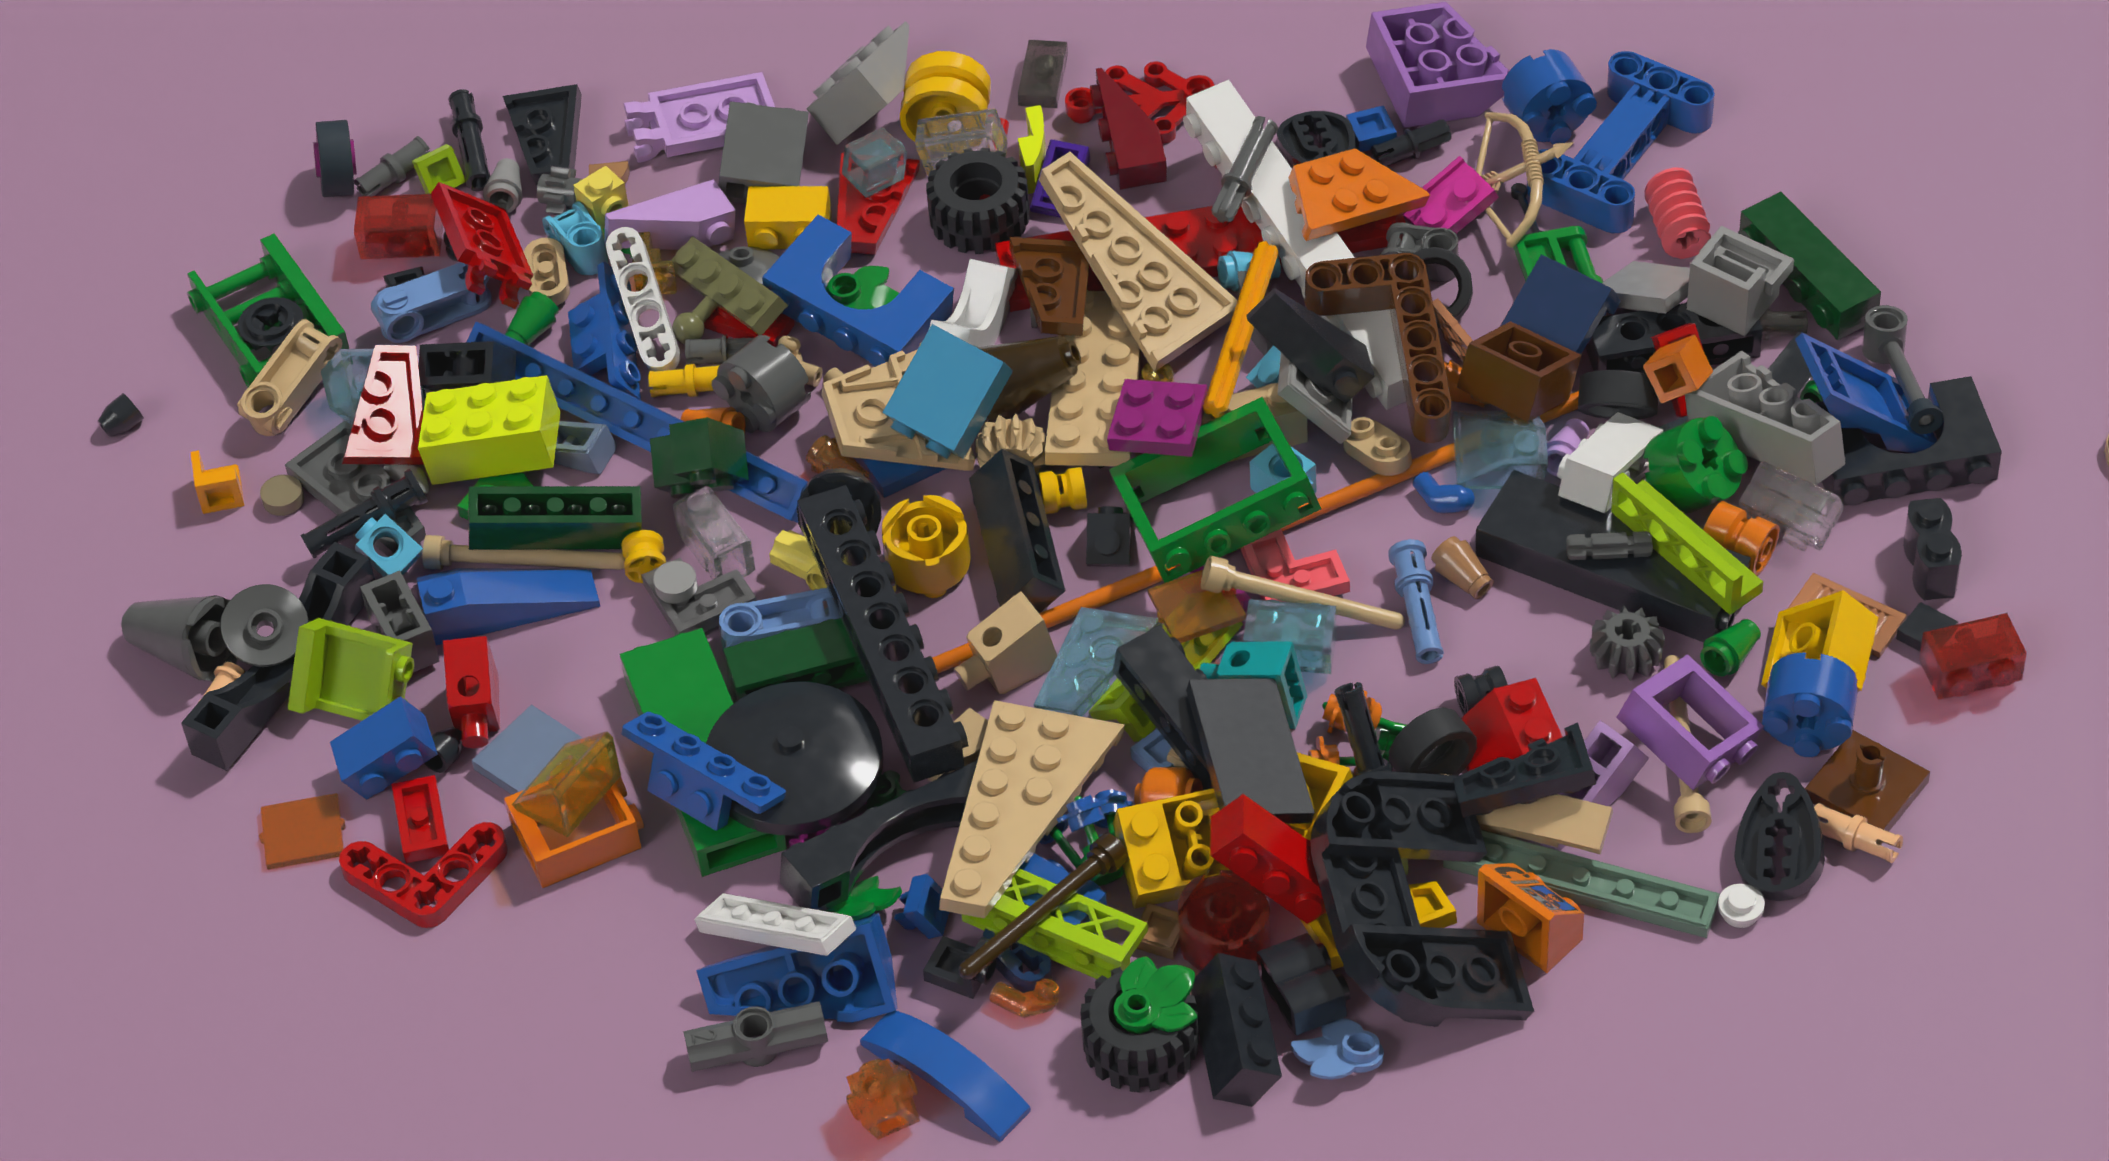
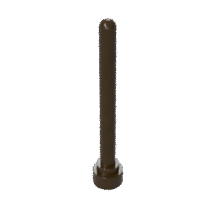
(1105, 856)

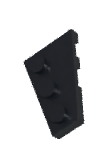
(546, 127)
(1540, 773)

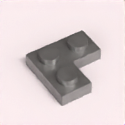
(705, 605)

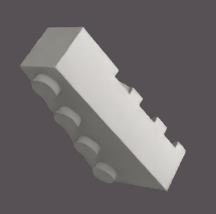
(1770, 419)

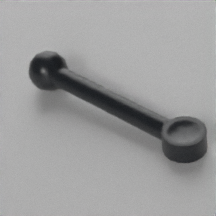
(1519, 192)

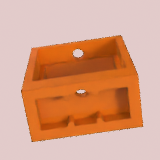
(585, 852)

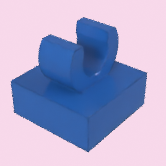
(922, 907)

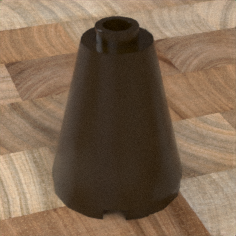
(1037, 370)

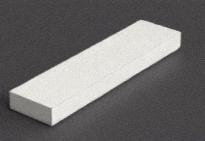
(775, 924)

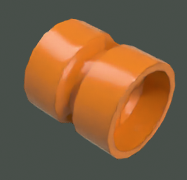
(1748, 537)

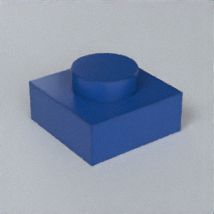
(1371, 127)

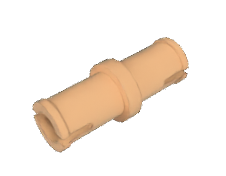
(1858, 834)

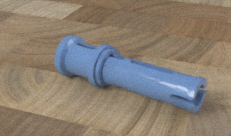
(1414, 585)

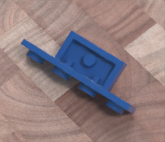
(604, 336)
(697, 775)

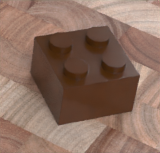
(1518, 371)

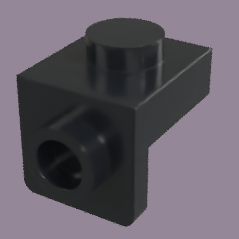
(1108, 537)
(944, 966)

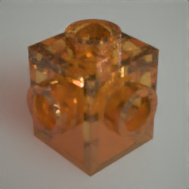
(882, 1097)

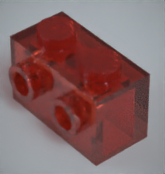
(397, 227)
(1972, 656)

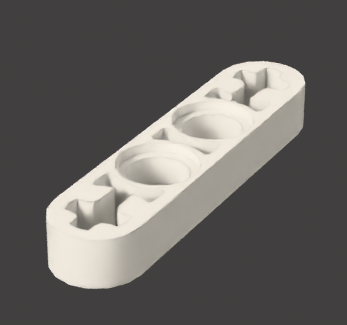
(643, 300)

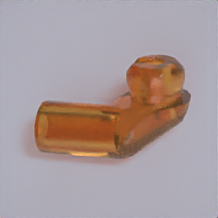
(1026, 1004)

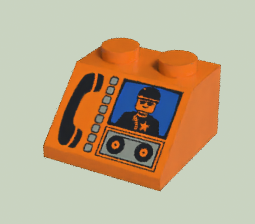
(1539, 919)

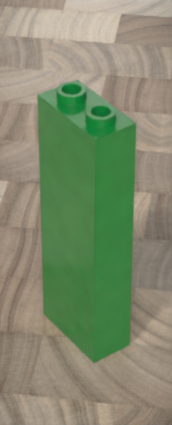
(686, 688)

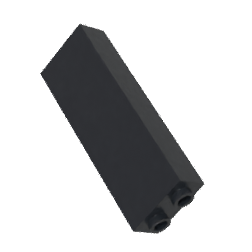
(1529, 534)

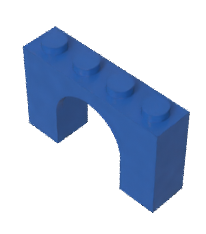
(874, 333)

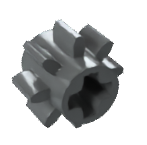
(557, 189)

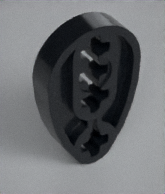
(1331, 129)
(1802, 844)

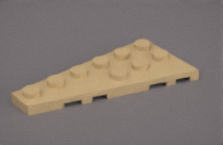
(1021, 785)

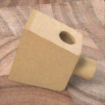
(1008, 648)

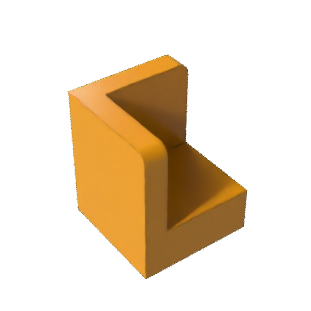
(217, 487)

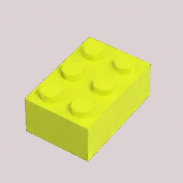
(489, 430)

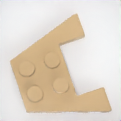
(861, 428)

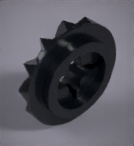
(268, 312)

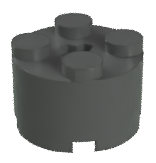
(762, 384)

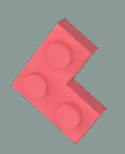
(1273, 560)

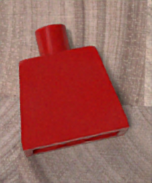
(472, 689)

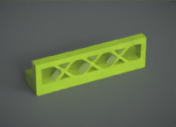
(1684, 544)
(1120, 705)
(1064, 942)

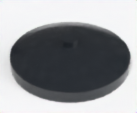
(809, 743)

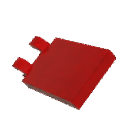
(483, 241)

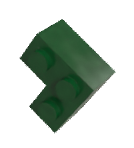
(698, 456)

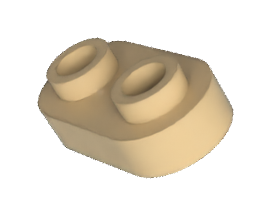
(549, 269)
(1378, 447)

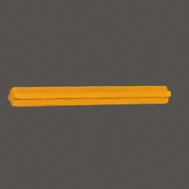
(1240, 330)

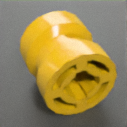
(1072, 490)

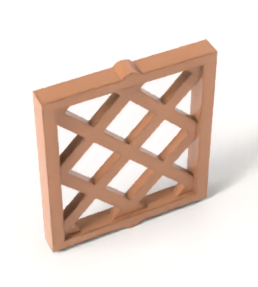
(1451, 330)

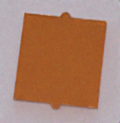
(1194, 611)
(302, 831)

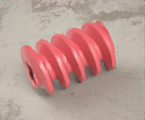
(1677, 212)

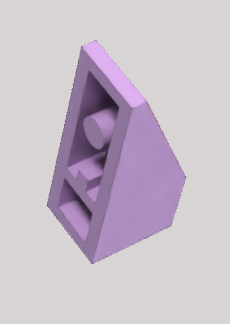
(678, 216)
(1614, 766)

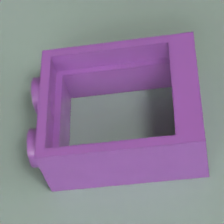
(1671, 741)

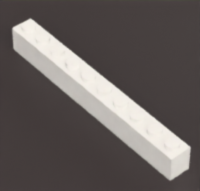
(1221, 125)

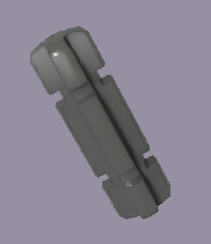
(1609, 545)

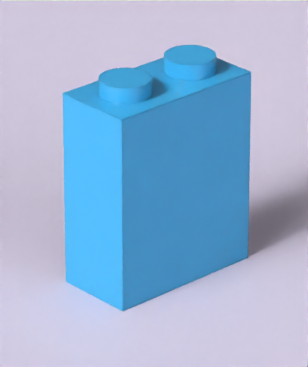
(946, 393)

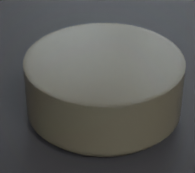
(282, 495)

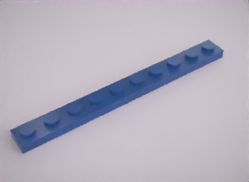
(638, 420)

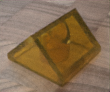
(571, 783)

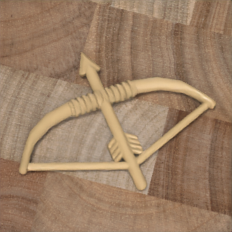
(1531, 166)

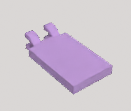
(690, 116)

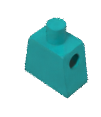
(1265, 661)

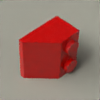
(1510, 721)

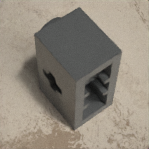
(397, 615)

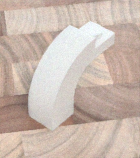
(982, 304)

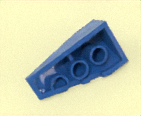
(849, 982)

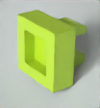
(437, 167)

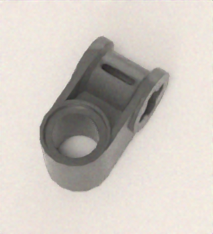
(1422, 237)

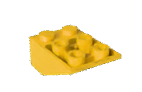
(1167, 845)

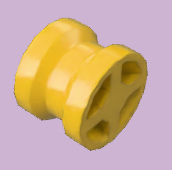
(642, 553)

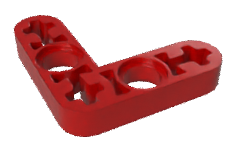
(421, 887)

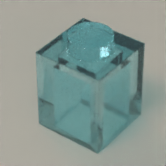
(874, 162)

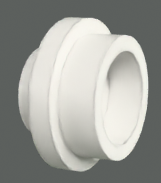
(1741, 905)

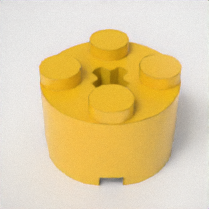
(926, 545)

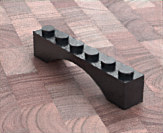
(234, 714)
(828, 865)

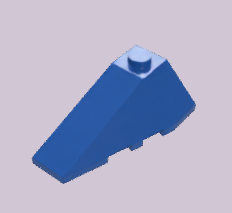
(494, 599)

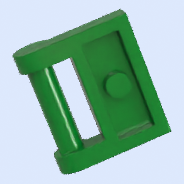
(1550, 244)

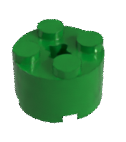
(1695, 464)

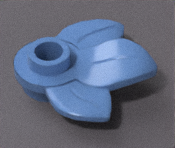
(1340, 1050)

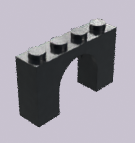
(1962, 455)

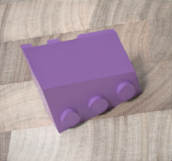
(1433, 64)

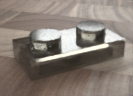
(1042, 73)

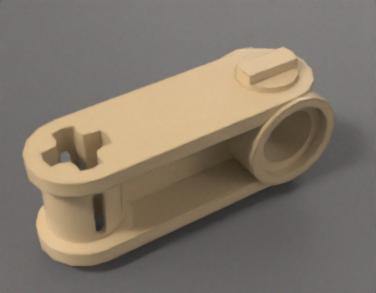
(288, 378)

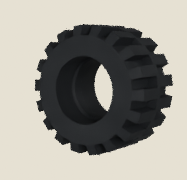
(955, 204)
(1127, 1057)

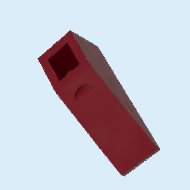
(1133, 137)

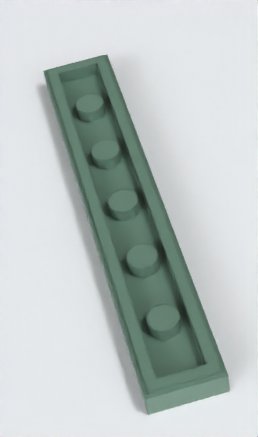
(1603, 885)

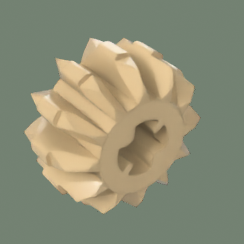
(1013, 436)

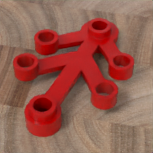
(1145, 95)

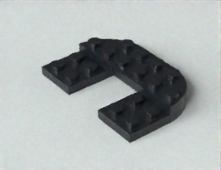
(1371, 912)

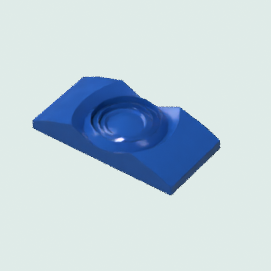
(1862, 396)

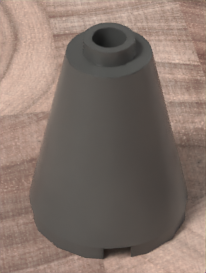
(180, 633)

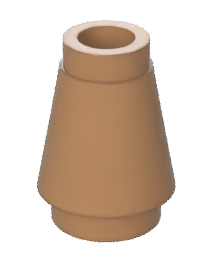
(1462, 567)

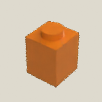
(1678, 369)

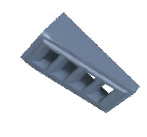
(585, 446)

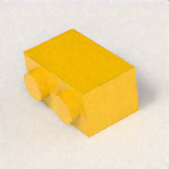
(782, 213)

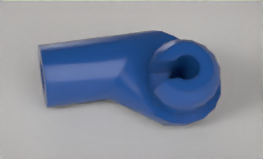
(1443, 497)

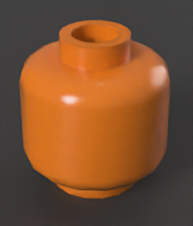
(1166, 783)

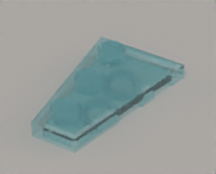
(1087, 659)

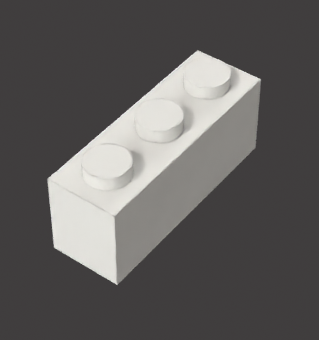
(1611, 450)

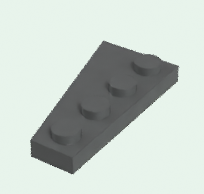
(347, 485)

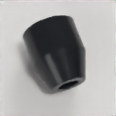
(119, 416)
(449, 748)

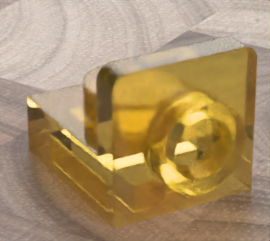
(663, 270)

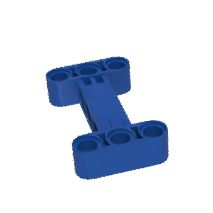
(1647, 100)

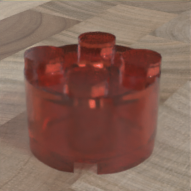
(1222, 917)

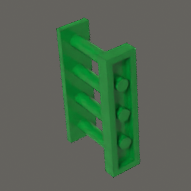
(291, 285)

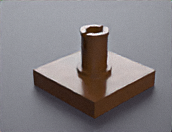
(1868, 782)

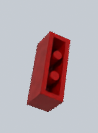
(1267, 856)

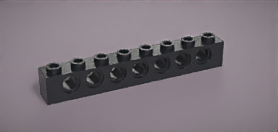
(881, 634)

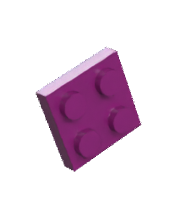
(1157, 417)

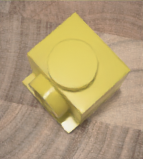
(601, 194)

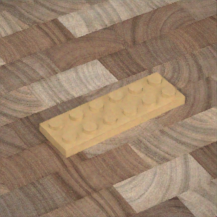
(1087, 402)

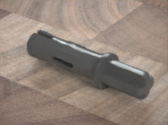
(1238, 181)

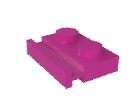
(1455, 198)

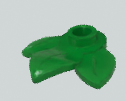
(862, 289)
(867, 899)
(1160, 994)

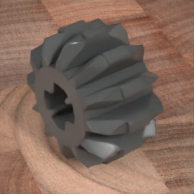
(1627, 643)

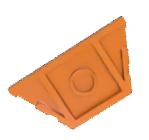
(1349, 192)

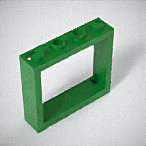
(1234, 525)

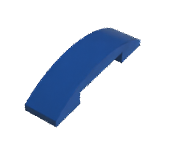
(950, 1069)

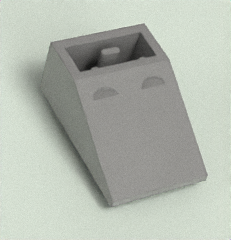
(862, 84)

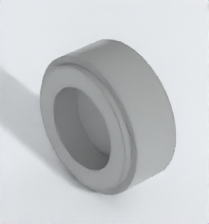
(675, 581)

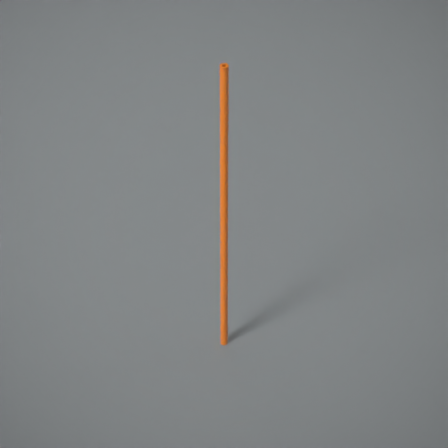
(1327, 503)

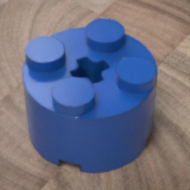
(1548, 96)
(1810, 703)

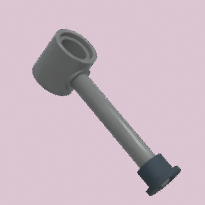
(1885, 344)

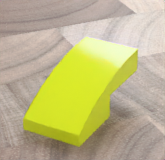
(1033, 147)

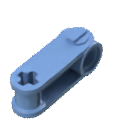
(427, 303)
(774, 615)

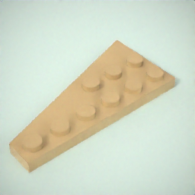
(1150, 280)

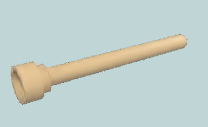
(442, 552)
(1221, 576)
(1691, 810)

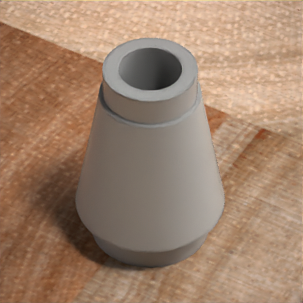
(504, 185)

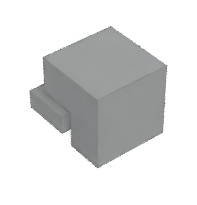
(1735, 280)

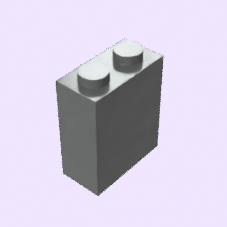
(761, 148)

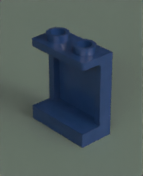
(1561, 304)

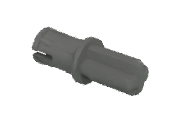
(712, 350)

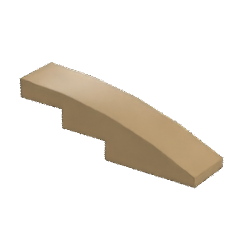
(1552, 822)

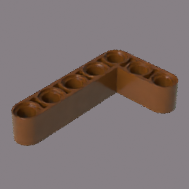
(1402, 286)

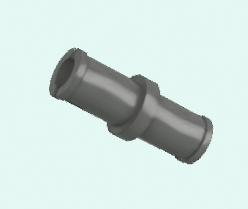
(391, 168)

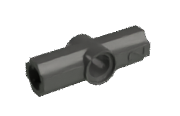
(732, 1040)

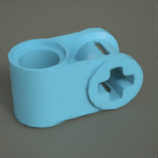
(580, 238)

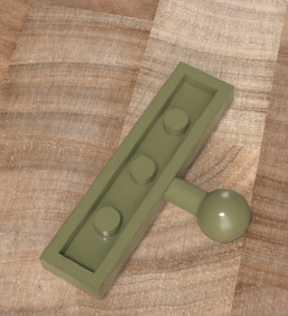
(723, 287)

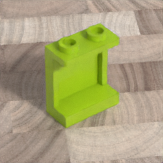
(347, 670)

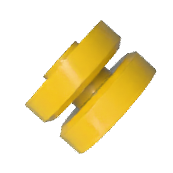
(942, 86)

